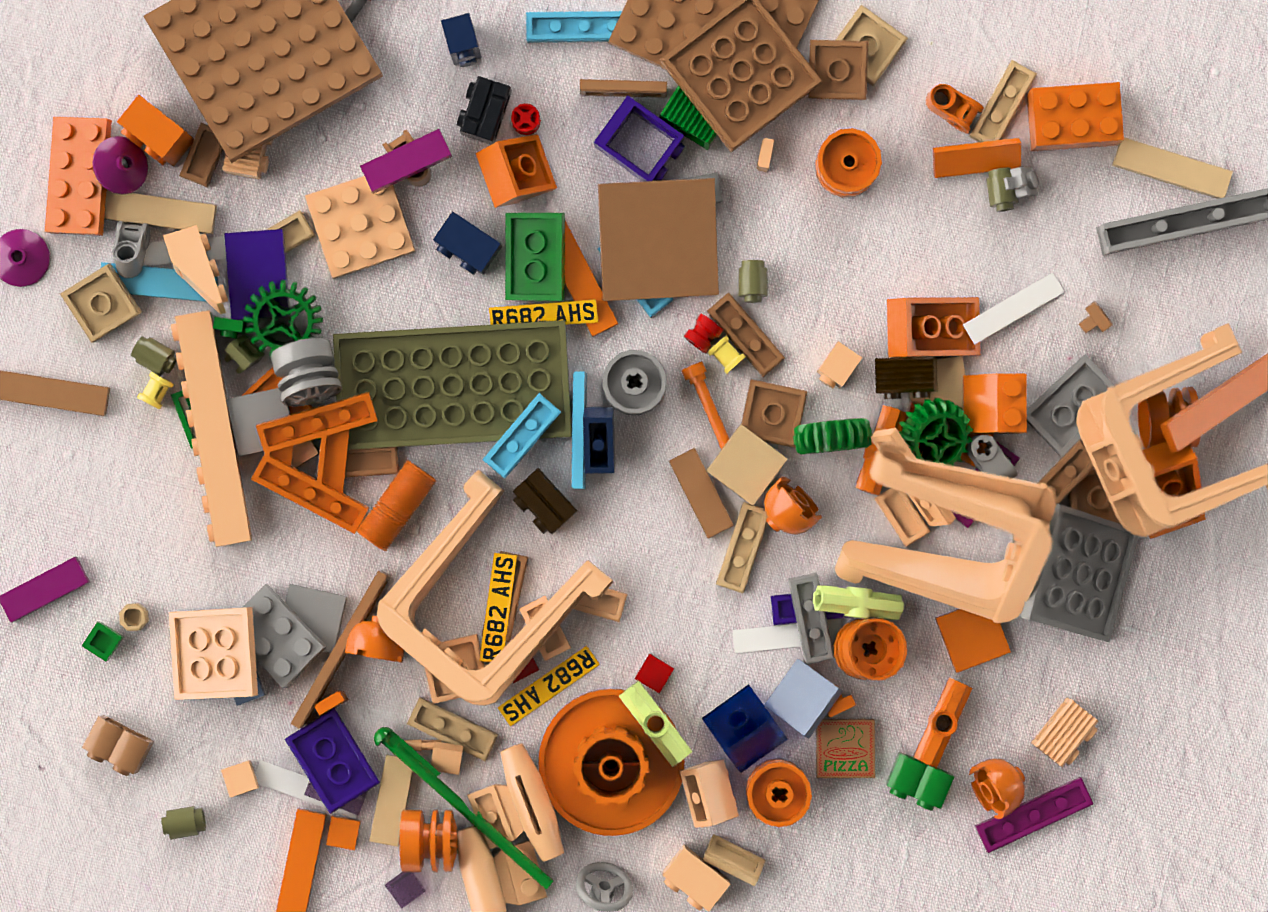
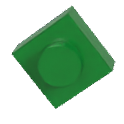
(228, 327)
(102, 641)

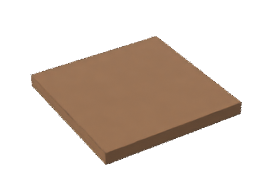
(740, 71)
(658, 239)

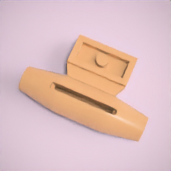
(520, 805)
(496, 879)

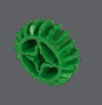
(275, 307)
(929, 428)
(832, 436)

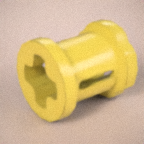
(726, 354)
(155, 390)

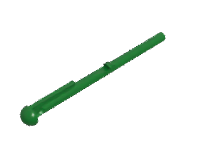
(429, 774)

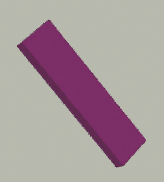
(1034, 814)

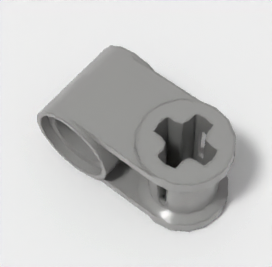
(131, 243)
(994, 460)

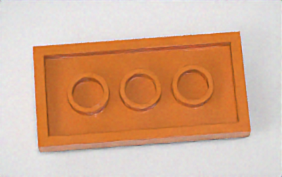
(74, 193)

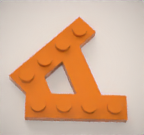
(332, 425)

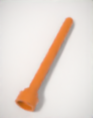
(696, 376)

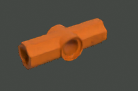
(888, 419)
(933, 740)

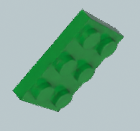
(535, 256)

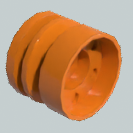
(1157, 410)
(885, 646)
(427, 840)

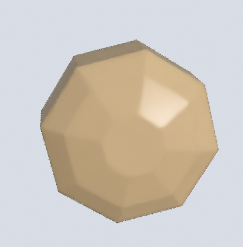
(133, 617)

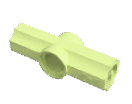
(858, 602)
(668, 738)

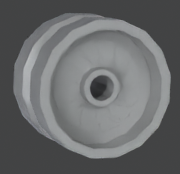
(634, 365)

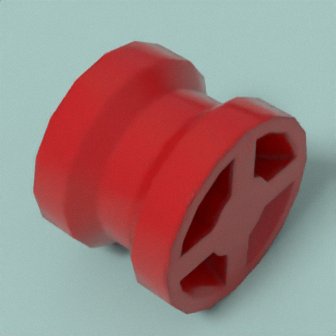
(522, 115)

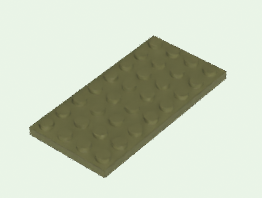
(453, 381)

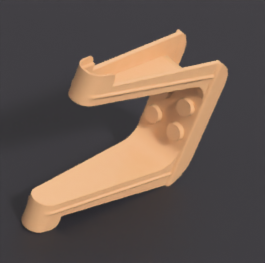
(1119, 454)
(977, 587)
(399, 606)

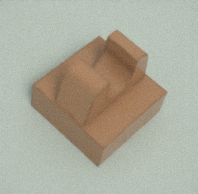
(1096, 318)

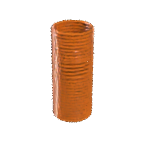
(402, 497)

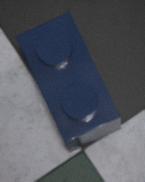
(461, 40)
(467, 243)
(599, 440)

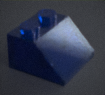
(744, 728)

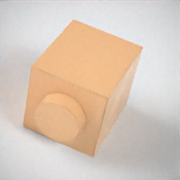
(838, 366)

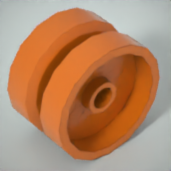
(848, 145)
(783, 809)

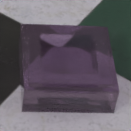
(405, 888)

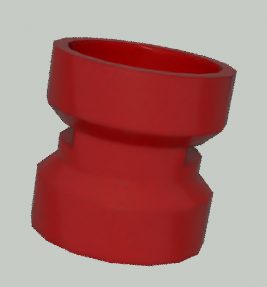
(703, 333)

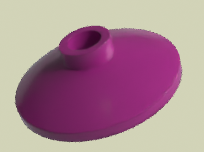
(109, 167)
(34, 261)

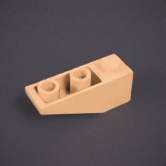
(191, 263)

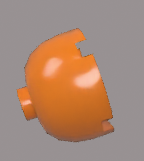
(790, 508)
(371, 641)
(998, 786)

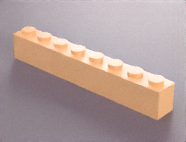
(213, 429)

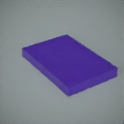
(253, 262)
(332, 761)

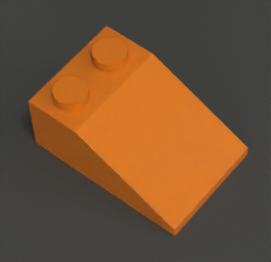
(931, 326)

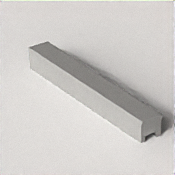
(1183, 222)

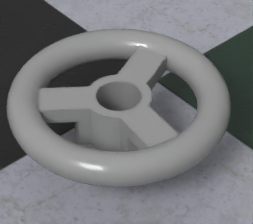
(603, 889)

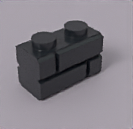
(484, 110)

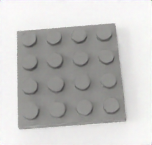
(1082, 574)

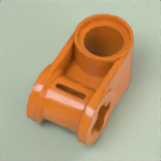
(955, 108)

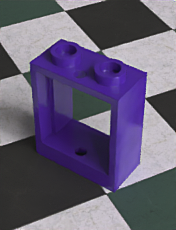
(617, 122)

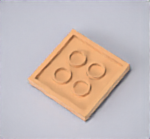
(359, 226)
(213, 653)

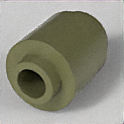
(997, 193)
(753, 281)
(154, 355)
(183, 822)

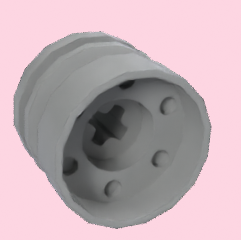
(306, 372)

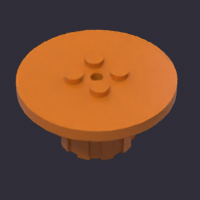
(585, 787)

